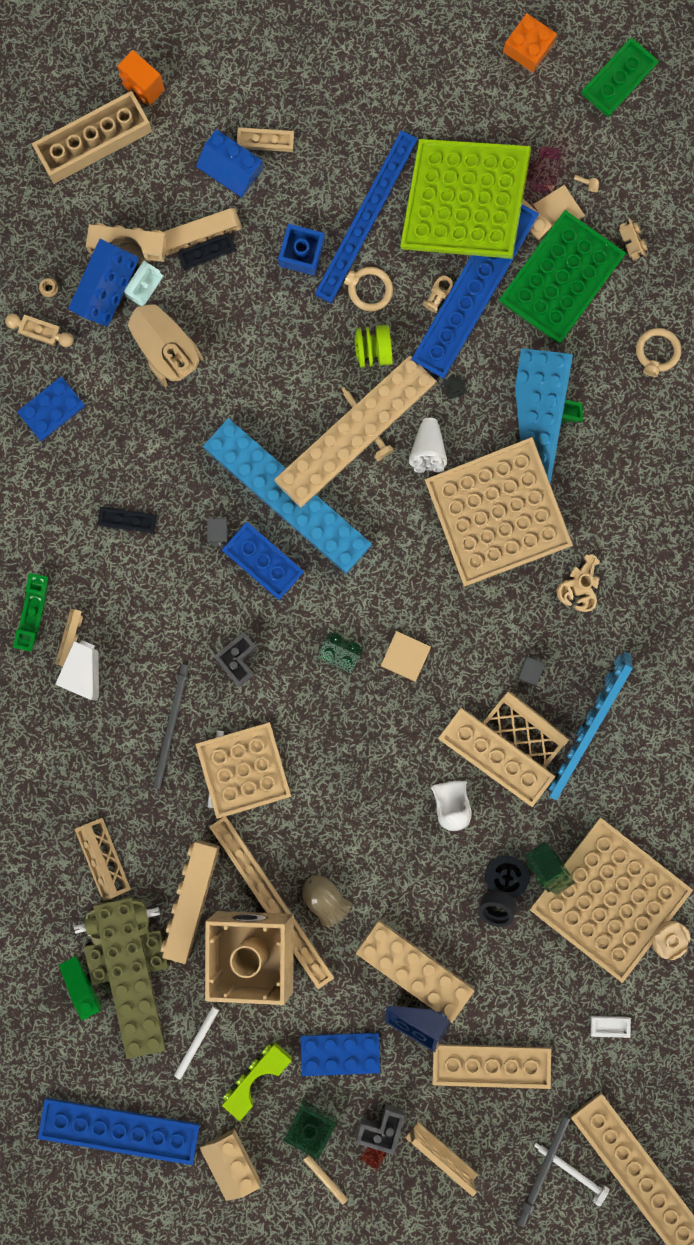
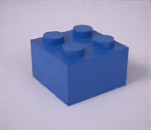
(301, 249)

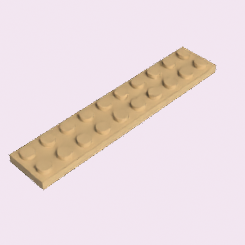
(355, 432)
(635, 1171)

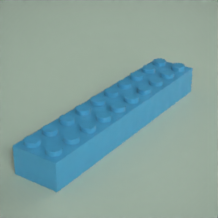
(313, 521)

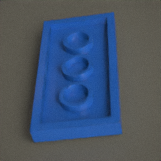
(263, 561)
(340, 1054)

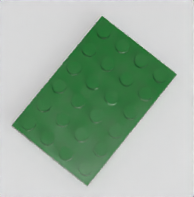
(562, 277)

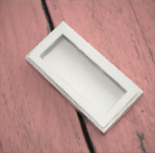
(610, 1026)

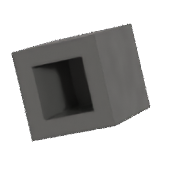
(217, 531)
(531, 670)

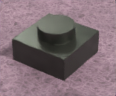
(454, 387)

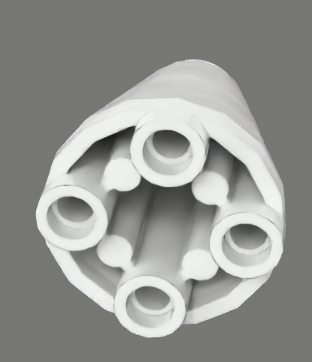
(428, 448)

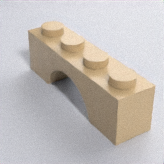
(151, 243)

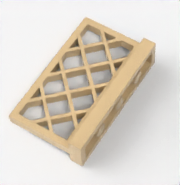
(535, 719)
(443, 1157)

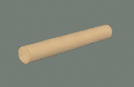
(325, 1179)

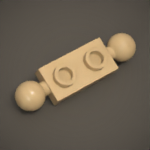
(39, 330)

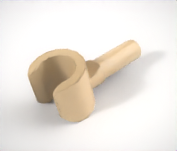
(593, 183)

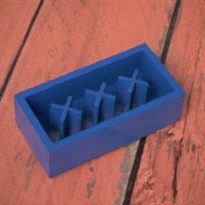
(103, 283)

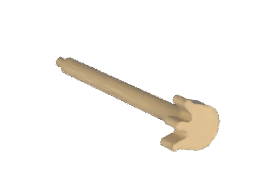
(384, 450)

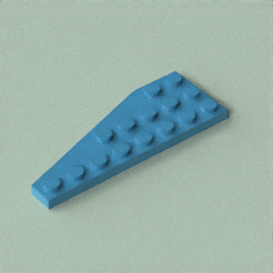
(541, 399)
(613, 684)

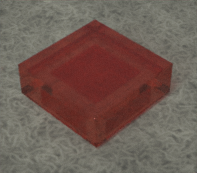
(373, 1157)

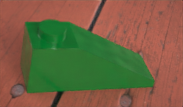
(80, 989)

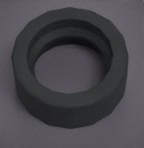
(501, 900)

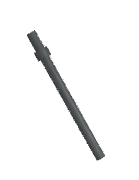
(528, 1205)

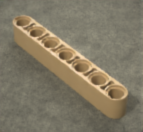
(194, 232)

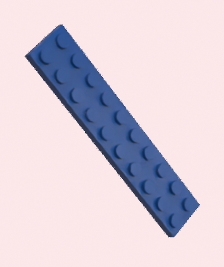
(466, 304)

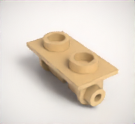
(631, 232)

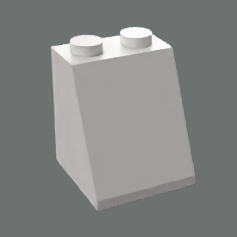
(81, 671)

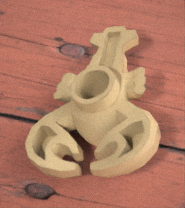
(581, 585)

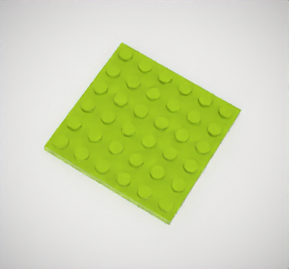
(465, 198)

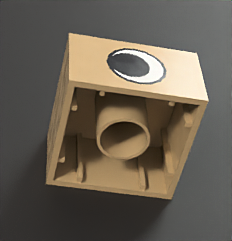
(249, 957)

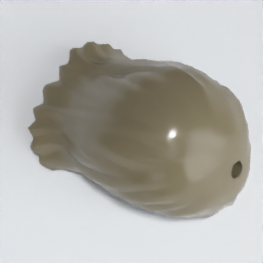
(325, 900)

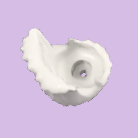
(452, 805)

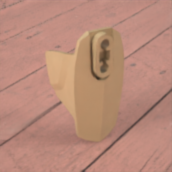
(158, 337)

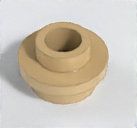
(44, 283)

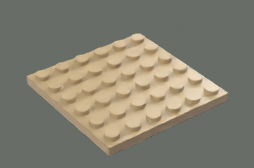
(498, 512)
(615, 901)

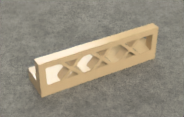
(96, 859)

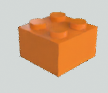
(529, 42)
(140, 78)

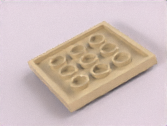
(243, 770)

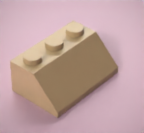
(231, 1166)

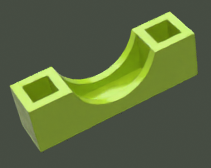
(272, 1062)

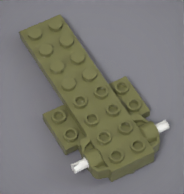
(124, 955)

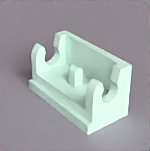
(143, 283)

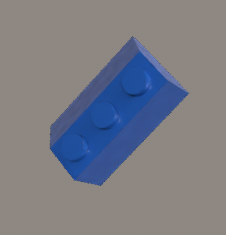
(229, 163)

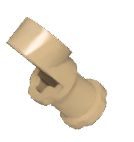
(438, 294)

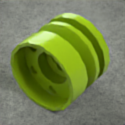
(374, 346)

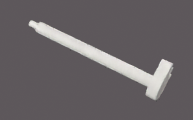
(601, 1192)

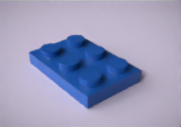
(51, 409)

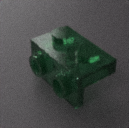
(340, 652)

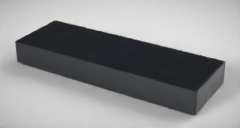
(206, 251)
(127, 520)

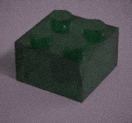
(549, 869)
(310, 1129)

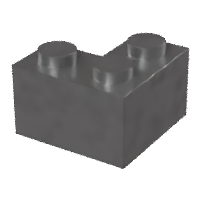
(232, 659)
(382, 1135)

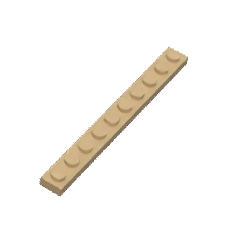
(270, 898)

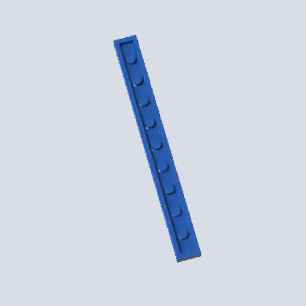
(366, 217)

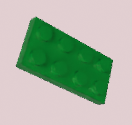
(619, 77)

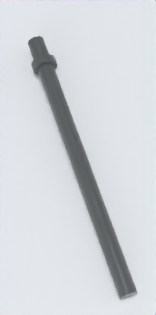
(182, 678)

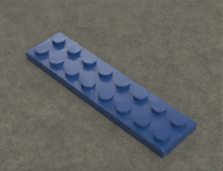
(118, 1131)

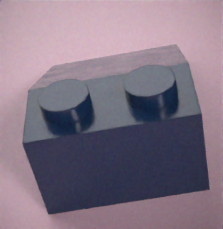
(419, 1024)

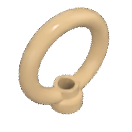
(352, 280)
(652, 367)

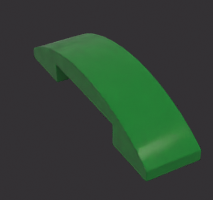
(32, 612)

